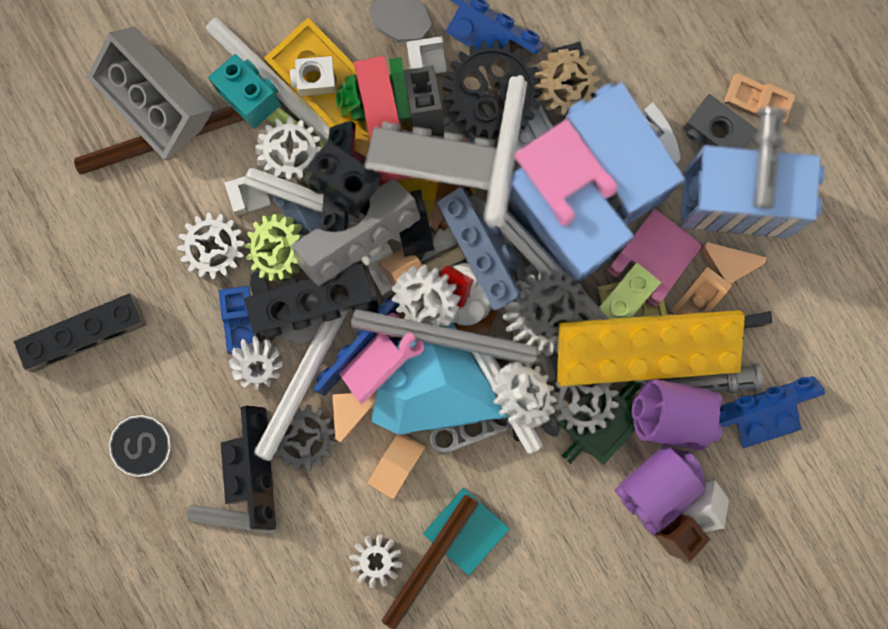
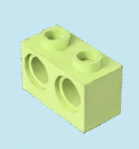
(630, 293)

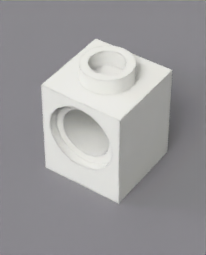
(324, 85)

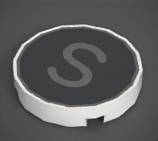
(140, 446)

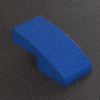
(235, 316)

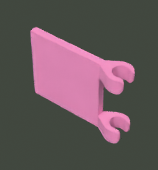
(560, 166)
(661, 250)
(377, 363)

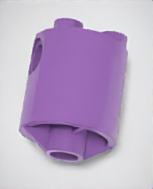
(677, 415)
(662, 487)

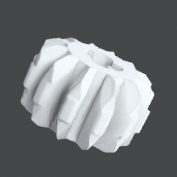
(259, 372)
(365, 561)

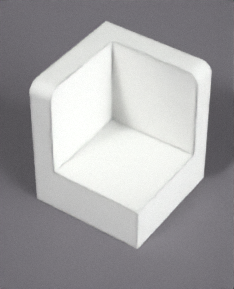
(427, 53)
(245, 198)
(710, 508)

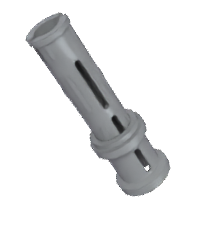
(769, 143)
(748, 378)

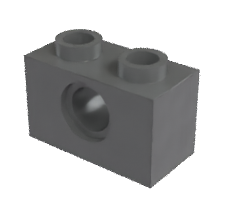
(713, 112)

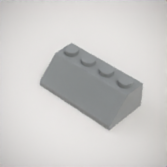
(148, 91)
(432, 156)

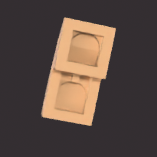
(752, 95)

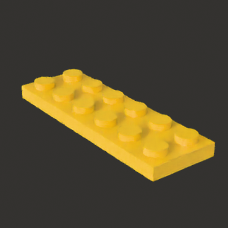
(650, 347)

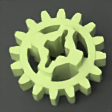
(272, 247)

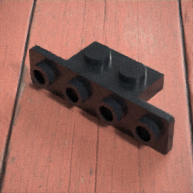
(332, 218)
(246, 474)

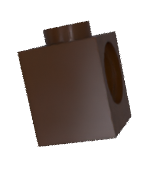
(683, 538)

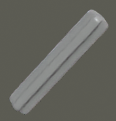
(222, 518)

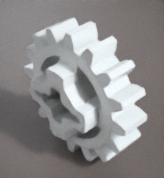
(275, 150)
(215, 233)
(425, 297)
(524, 395)

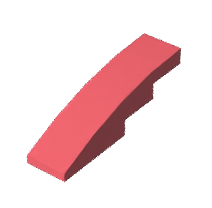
(377, 101)

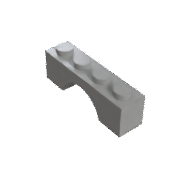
(328, 253)

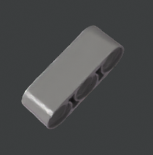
(461, 439)

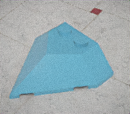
(435, 392)

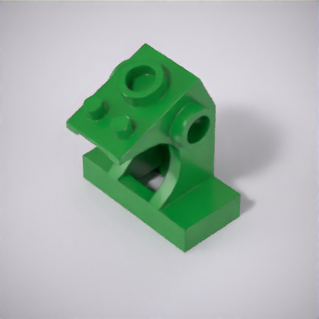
(349, 95)

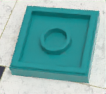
(475, 539)

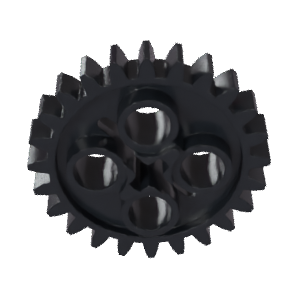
(467, 101)

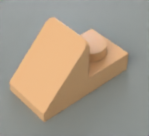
(702, 294)

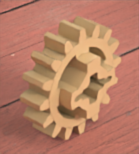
(562, 67)

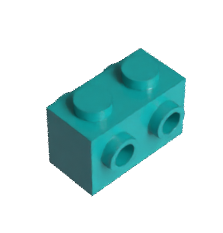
(244, 90)

